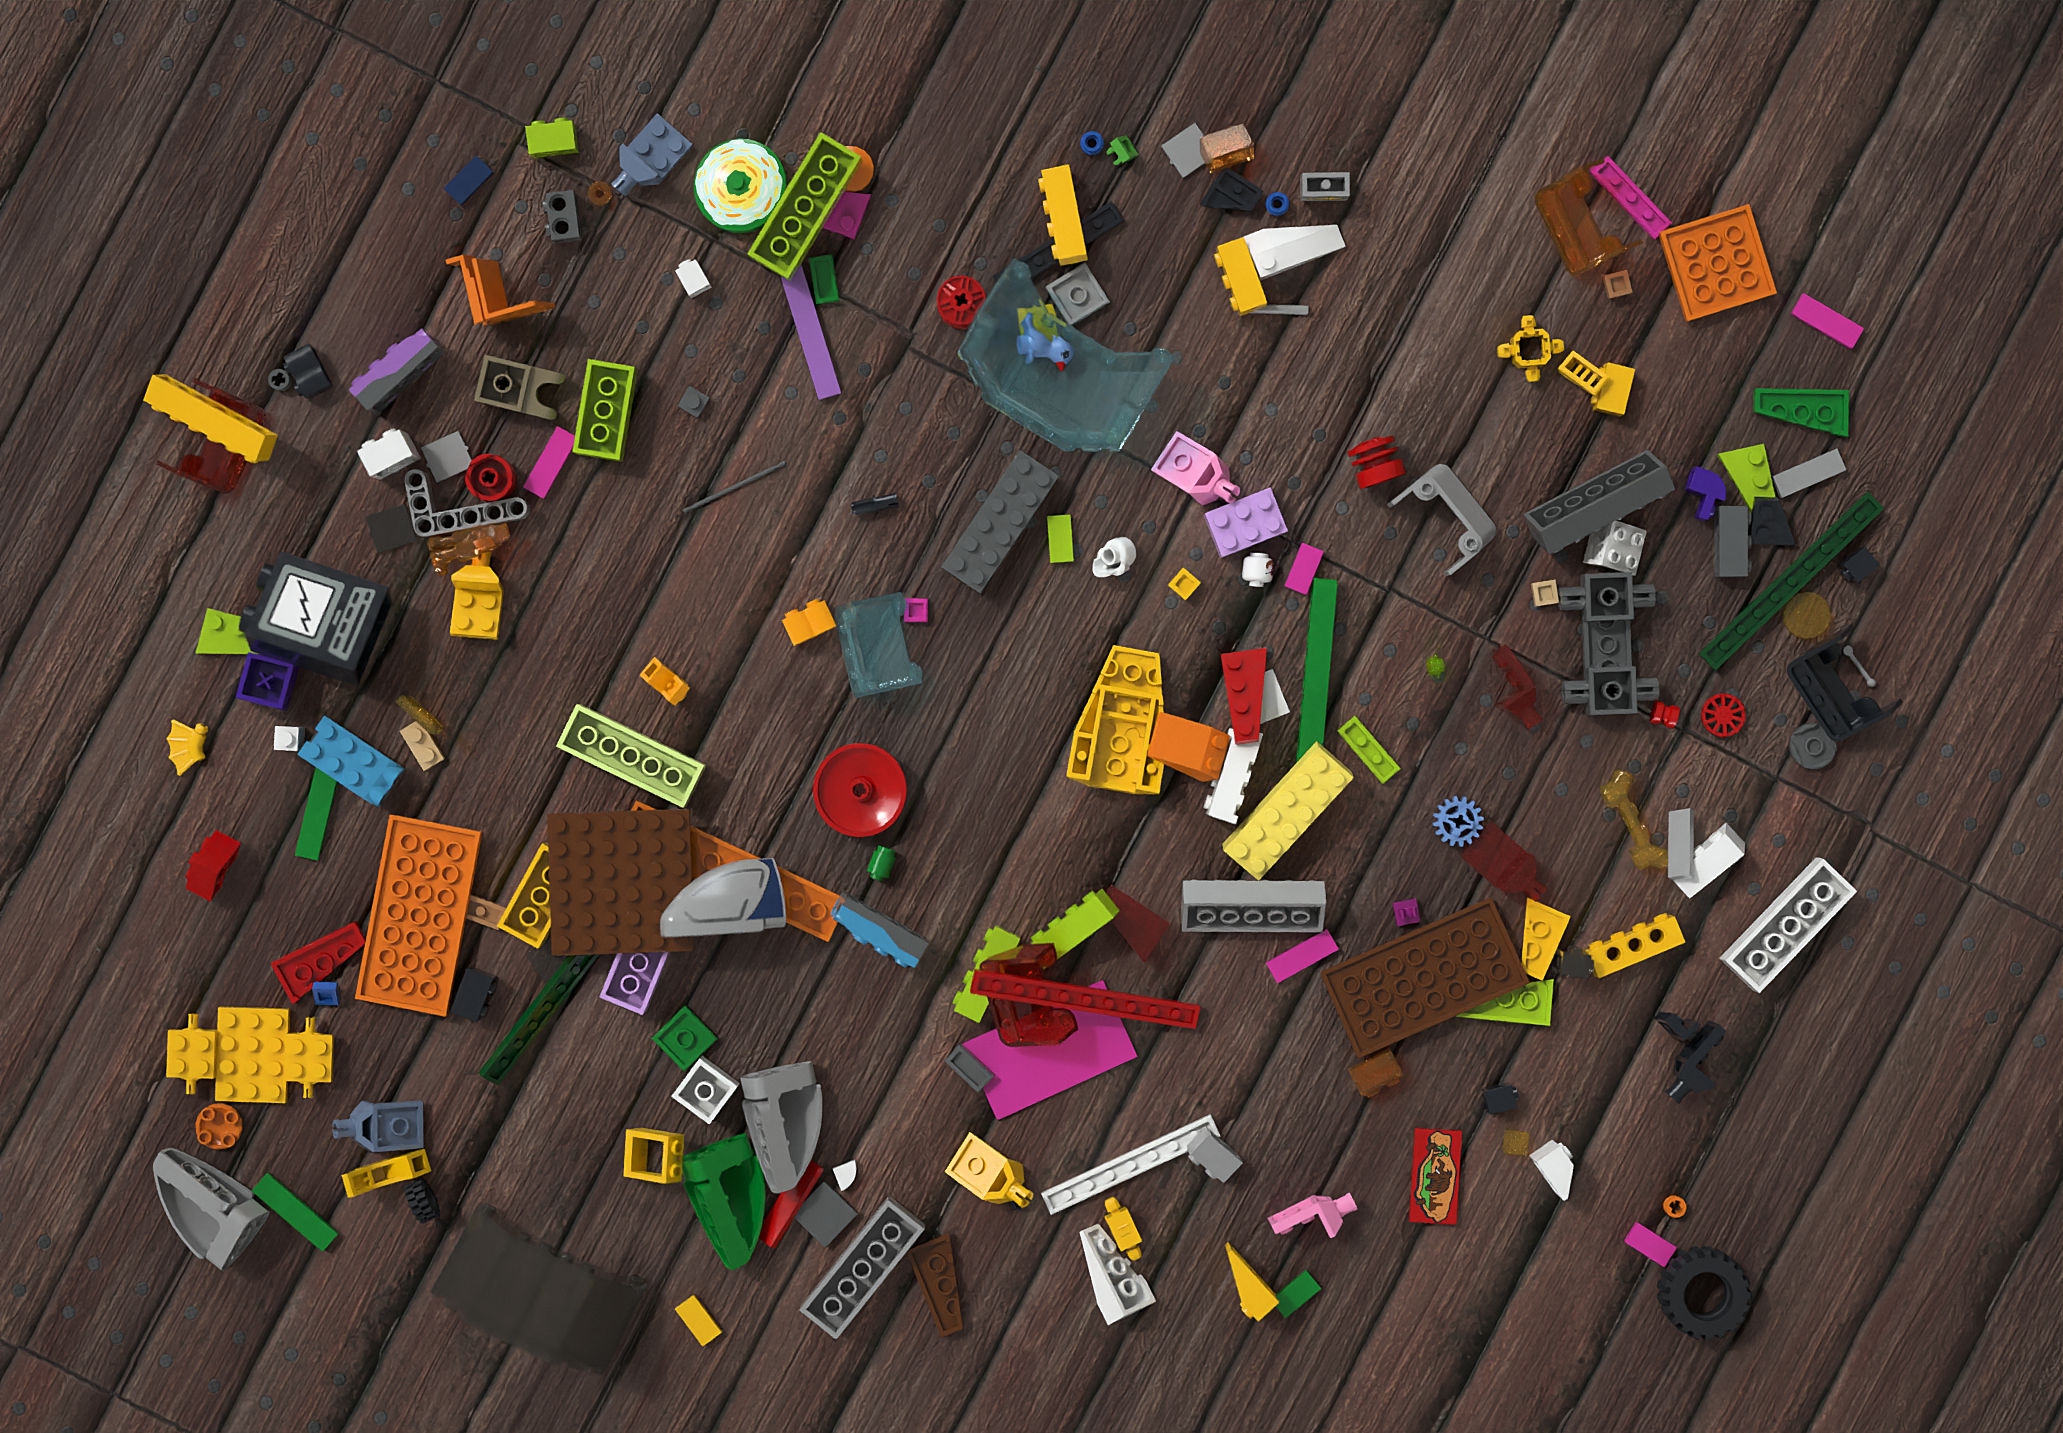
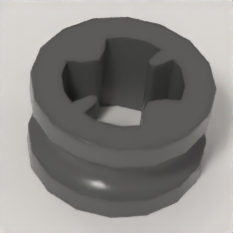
(283, 386)

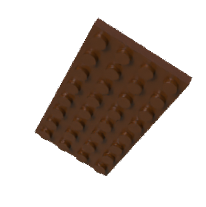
(1424, 977)

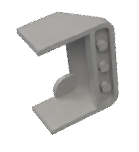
(1444, 482)

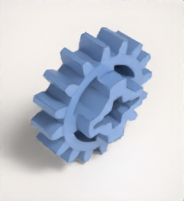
(1454, 832)

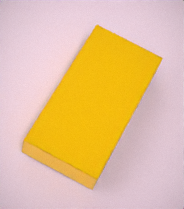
(698, 1320)

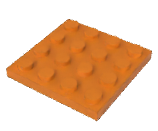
(1717, 263)

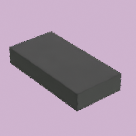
(969, 1067)

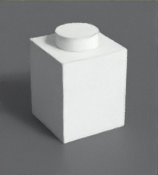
(692, 277)
(289, 738)

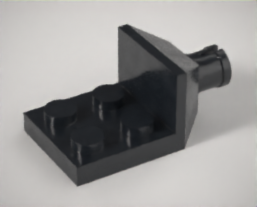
(1695, 1052)

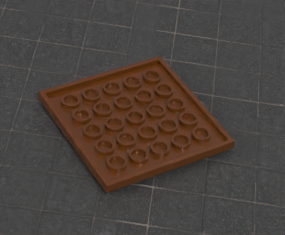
(616, 879)

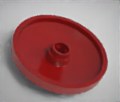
(860, 789)

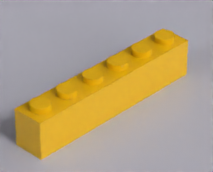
(210, 418)

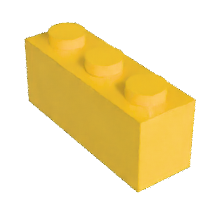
(1240, 277)

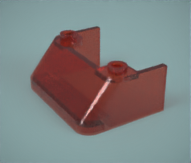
(217, 465)

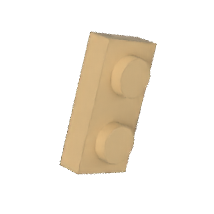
(422, 745)

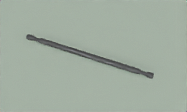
(731, 488)

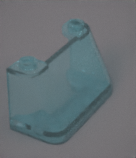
(875, 645)

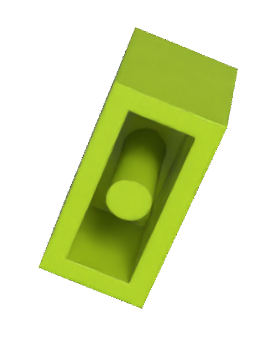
(551, 138)

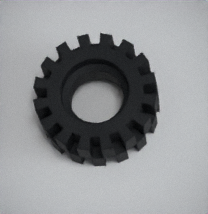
(422, 1200)

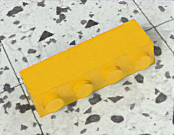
(1064, 215)

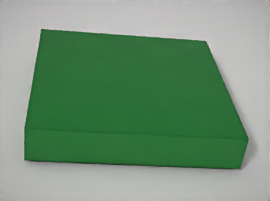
(684, 1038)

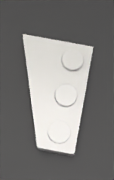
(1712, 859)

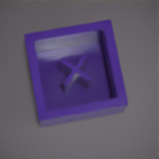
(267, 682)

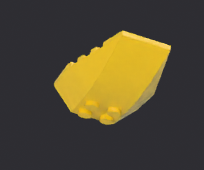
(1119, 724)

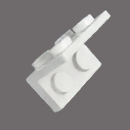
(1616, 547)

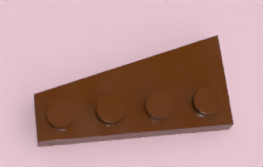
(937, 1278)

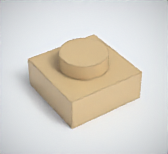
(1544, 593)

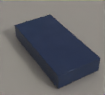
(468, 180)

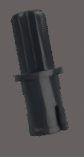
(874, 504)

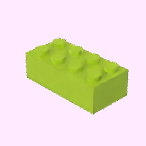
(605, 410)

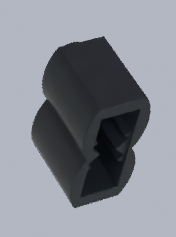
(308, 372)

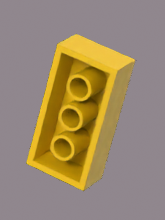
(529, 908)

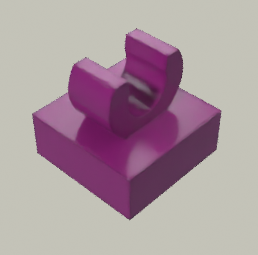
(1406, 912)

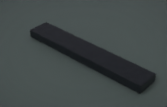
(1092, 227)

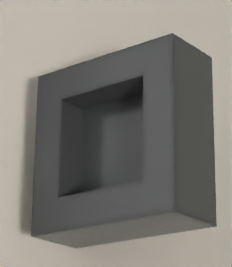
(693, 402)

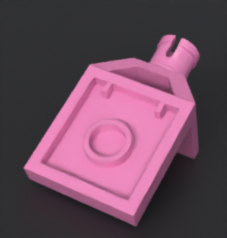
(1195, 470)
(1328, 1210)

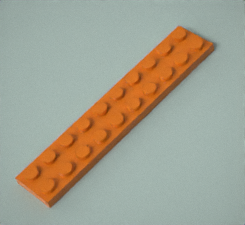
(806, 903)

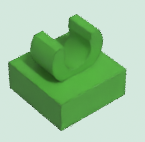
(1123, 148)

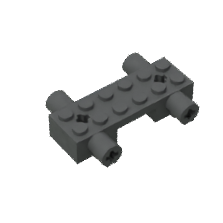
(1608, 643)

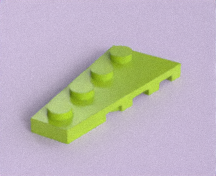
(1523, 1005)

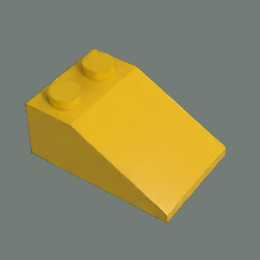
(1254, 1293)

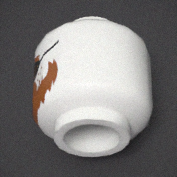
(1257, 569)

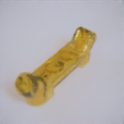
(1616, 794)

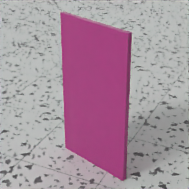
(1038, 1072)

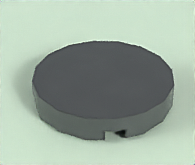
(1811, 746)

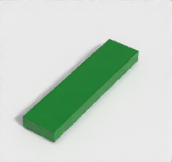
(316, 816)
(295, 1211)

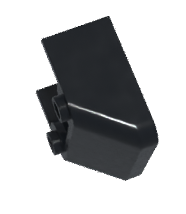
(1828, 696)

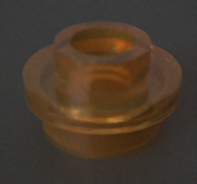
(599, 186)

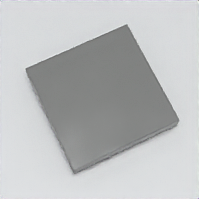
(1077, 294)

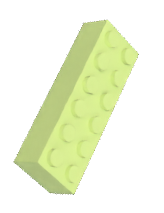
(631, 755)

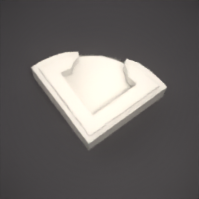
(845, 1174)

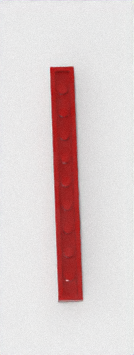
(1084, 999)

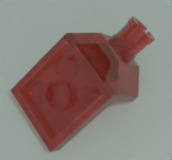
(1522, 699)
(1503, 862)

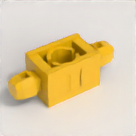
(1123, 1228)

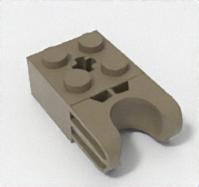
(523, 387)

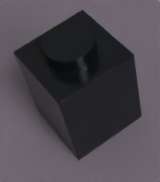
(1858, 565)
(1500, 1097)

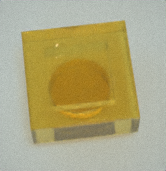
(1515, 1142)

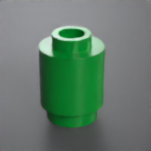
(881, 863)

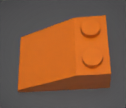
(1188, 747)

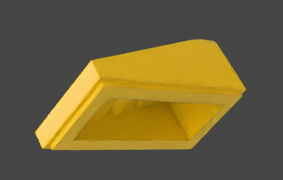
(1570, 361)

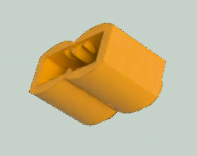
(809, 622)

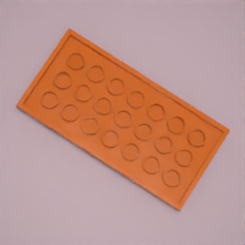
(418, 915)

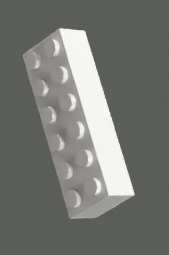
(1788, 924)

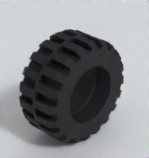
(1729, 1310)

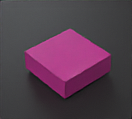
(916, 610)

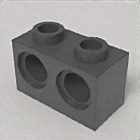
(568, 215)

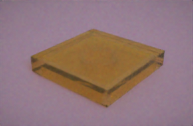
(420, 714)

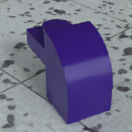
(1708, 486)

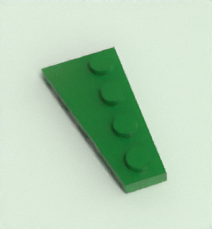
(1810, 408)

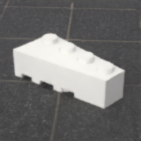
(1233, 778)

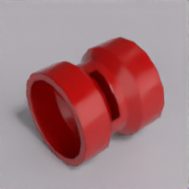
(1664, 714)

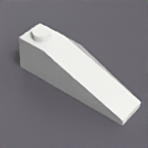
(1285, 248)
(1115, 1283)

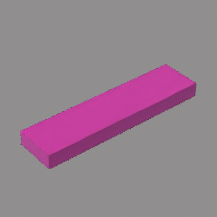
(1631, 198)

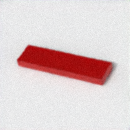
(788, 1205)

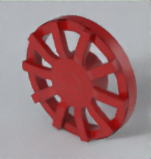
(1723, 715)

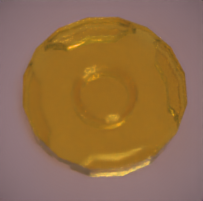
(1806, 615)

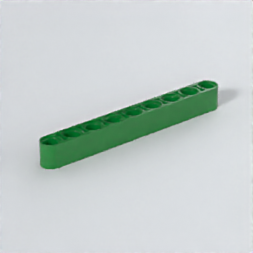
(1317, 664)

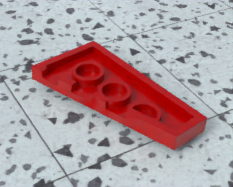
(1244, 689)
(316, 960)

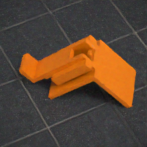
(487, 292)

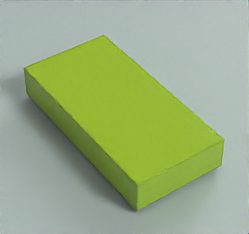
(1060, 538)

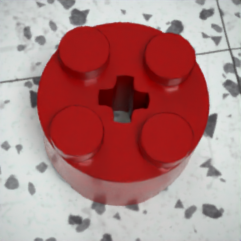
(477, 477)

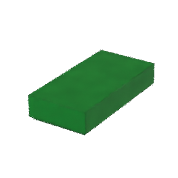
(824, 279)
(1296, 1293)

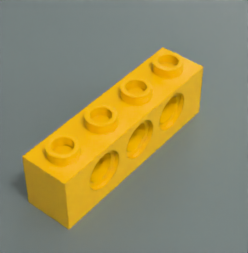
(1669, 937)

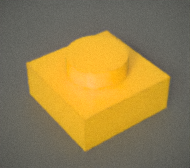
(1184, 583)

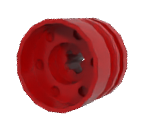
(956, 287)
(1376, 462)

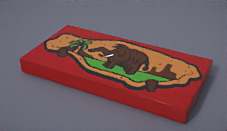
(1435, 1176)

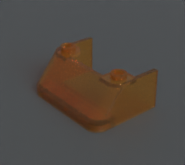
(1573, 225)

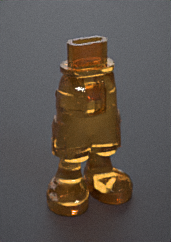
(467, 544)

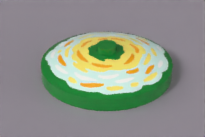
(739, 185)

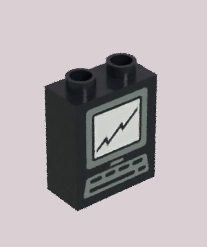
(316, 618)

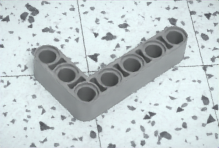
(460, 514)

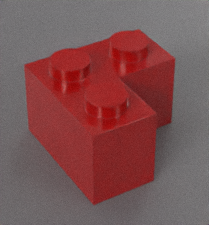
(210, 864)

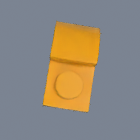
(665, 681)

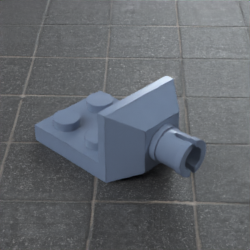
(650, 155)
(384, 1126)

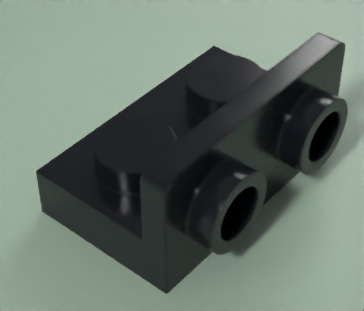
(1676, 1026)

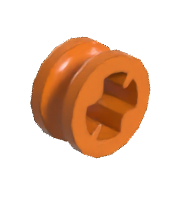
(1668, 1209)

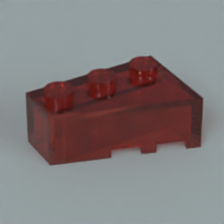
(1136, 922)

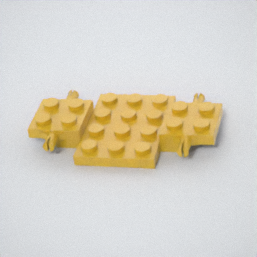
(251, 1055)

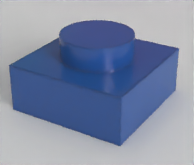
(326, 993)

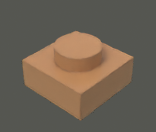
(1617, 284)

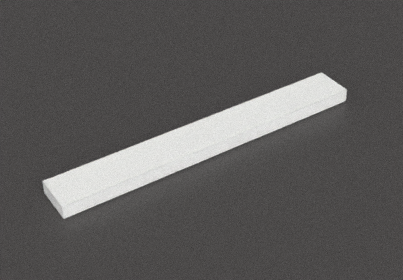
(1124, 1166)

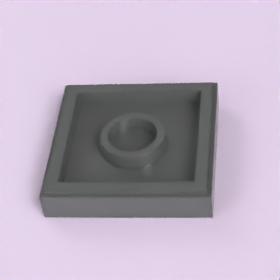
(825, 1213)

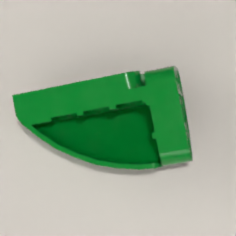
(727, 1196)

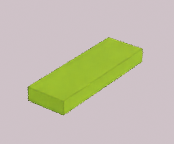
(1368, 749)

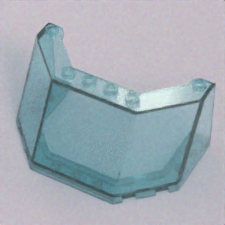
(1084, 405)

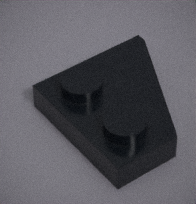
(1232, 193)

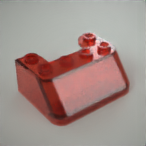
(1028, 1023)

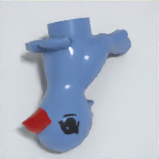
(1037, 345)

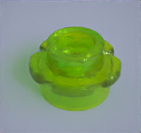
(1434, 665)

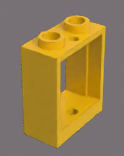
(636, 1155)

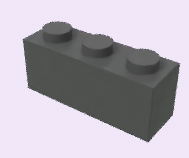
(1731, 541)

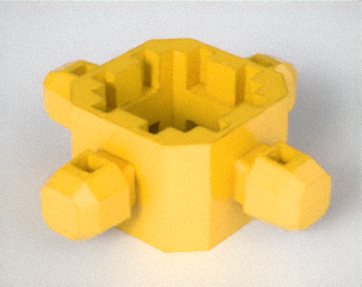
(1532, 372)

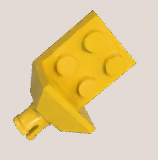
(477, 600)
(988, 1173)

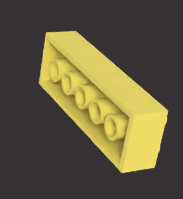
(1287, 810)

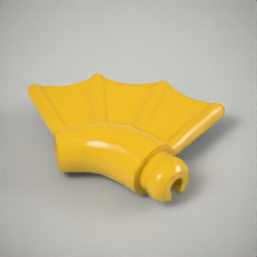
(186, 745)

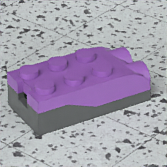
(396, 371)

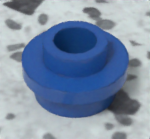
(1092, 135)
(1277, 196)

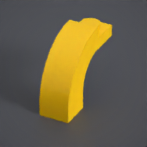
(386, 1172)

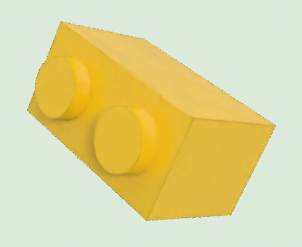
(1615, 393)

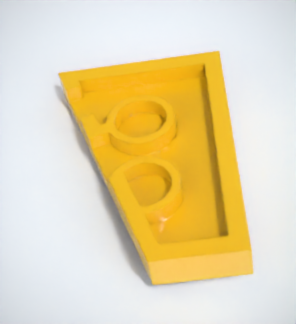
(1541, 937)

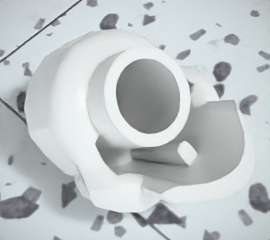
(1114, 557)

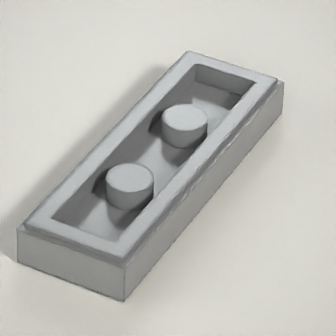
(1808, 473)
(1681, 844)

